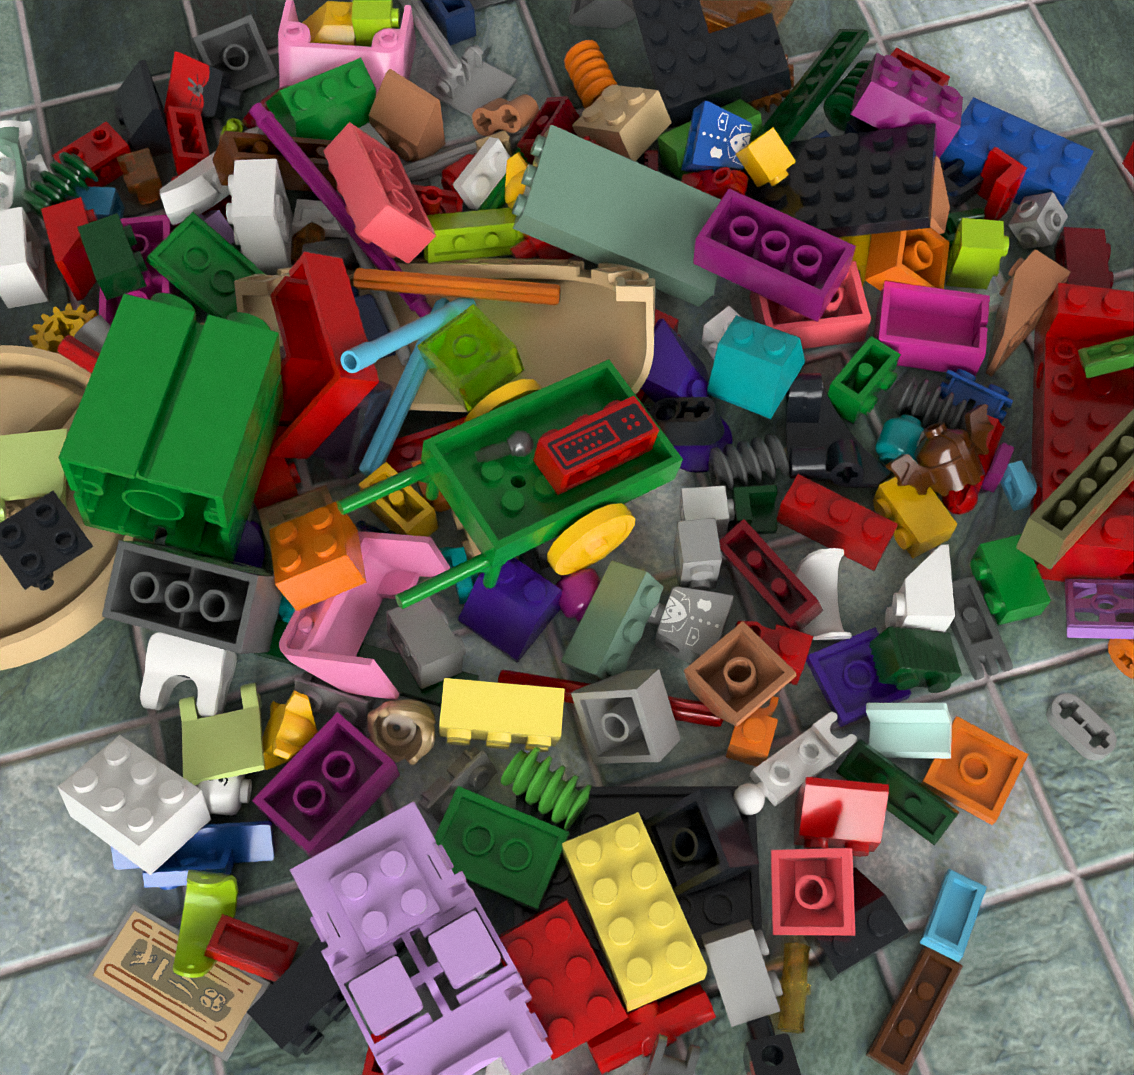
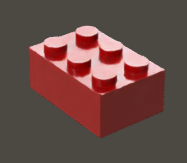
(564, 977)

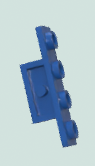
(209, 850)

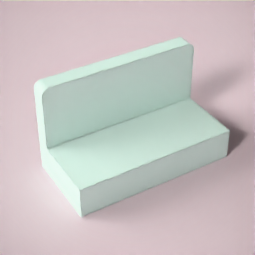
(910, 729)

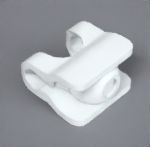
(178, 659)

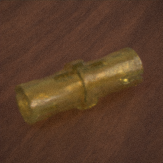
(794, 988)

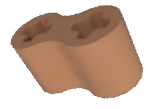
(505, 115)

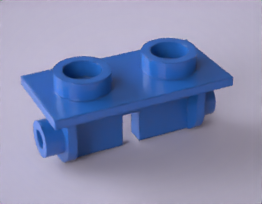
(965, 387)

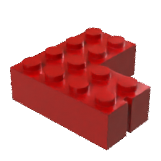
(316, 326)

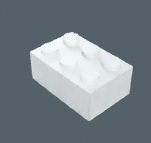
(260, 214)
(135, 803)

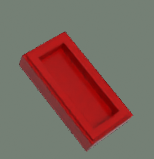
(251, 948)

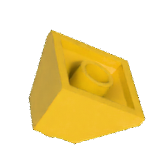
(332, 24)

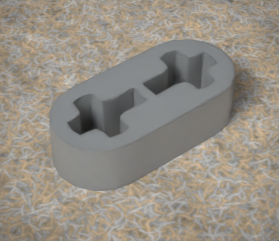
(1081, 727)

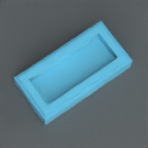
(953, 915)

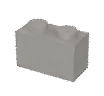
(697, 554)
(425, 642)
(741, 972)

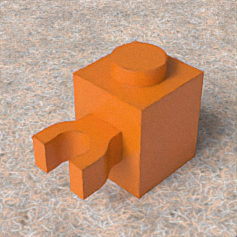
(754, 736)

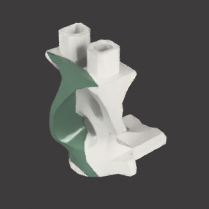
(13, 141)

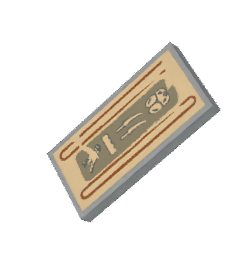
(202, 1009)

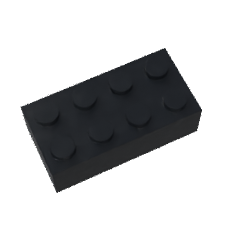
(304, 1002)

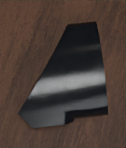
(821, 442)

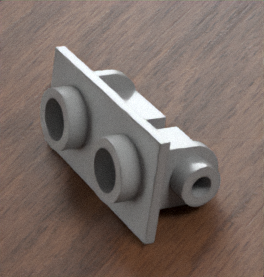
(329, 701)
(470, 771)

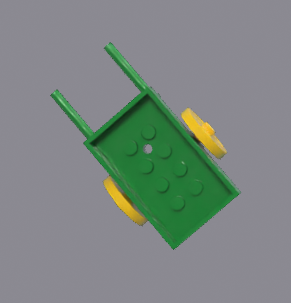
(513, 519)

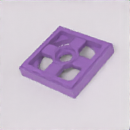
(1106, 593)

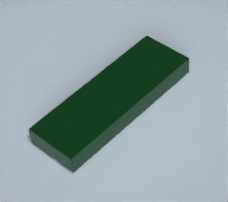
(906, 798)

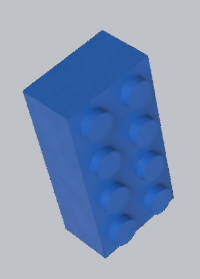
(1050, 159)

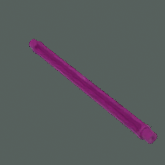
(330, 198)

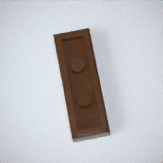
(914, 1011)

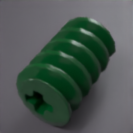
(840, 102)
(60, 184)

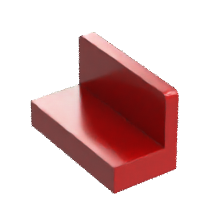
(1000, 184)

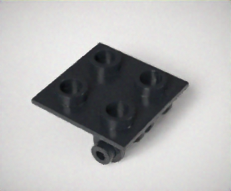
(41, 541)

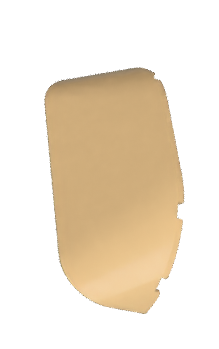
(598, 318)

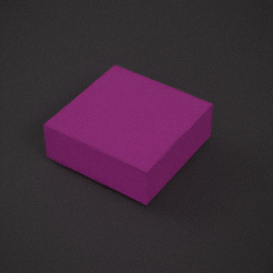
(997, 467)

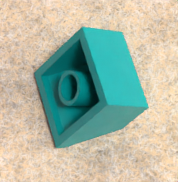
(755, 366)

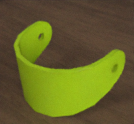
(205, 901)

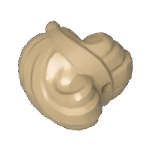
(415, 733)

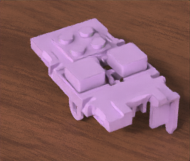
(383, 893)

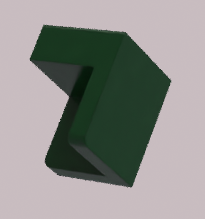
(757, 507)

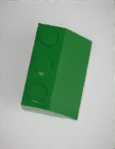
(325, 102)

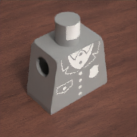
(690, 622)

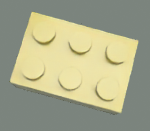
(501, 714)

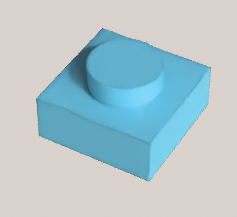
(1018, 485)

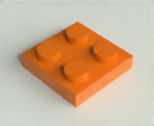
(978, 773)

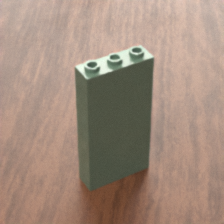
(615, 212)

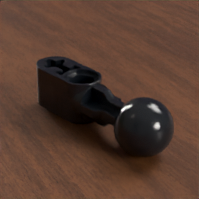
(688, 420)

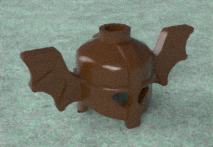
(946, 456)

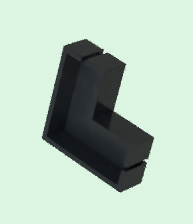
(707, 66)

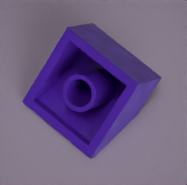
(513, 610)

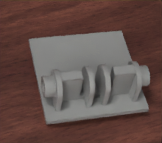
(476, 86)

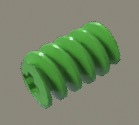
(546, 786)

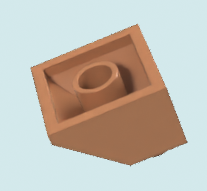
(737, 675)

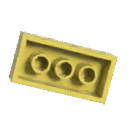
(634, 912)

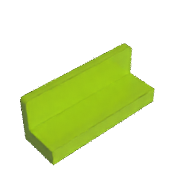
(472, 235)

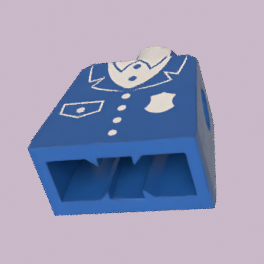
(715, 139)

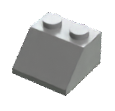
(627, 718)

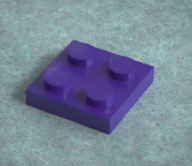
(850, 679)

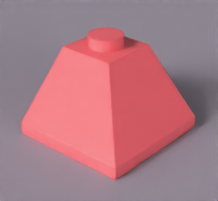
(813, 892)

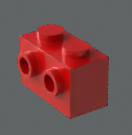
(100, 152)

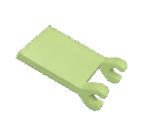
(31, 466)
(222, 743)

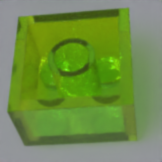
(471, 357)

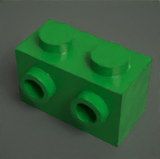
(862, 379)
(1009, 580)

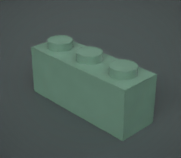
(613, 622)

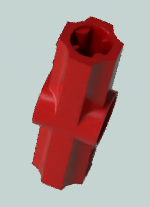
(639, 1031)

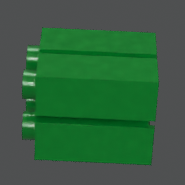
(176, 425)

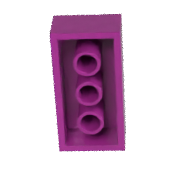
(773, 254)

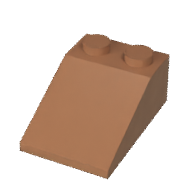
(1022, 304)

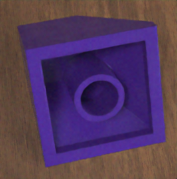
(674, 368)

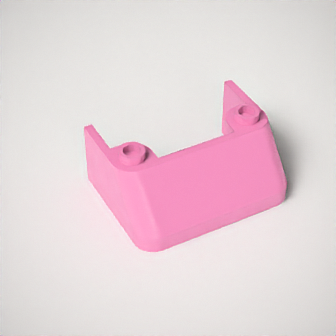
(304, 60)
(330, 633)

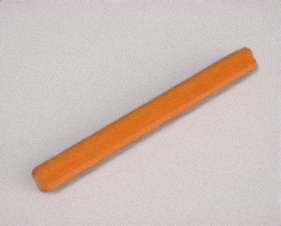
(456, 286)

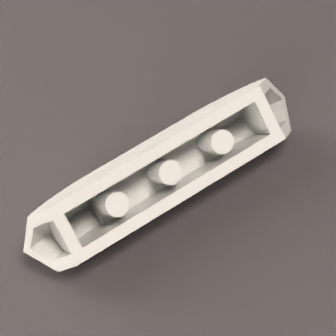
(195, 189)

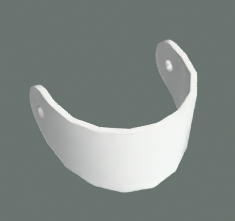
(820, 575)

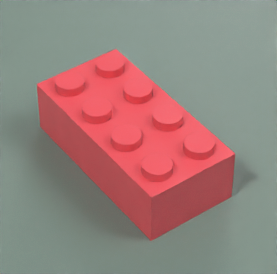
(378, 194)

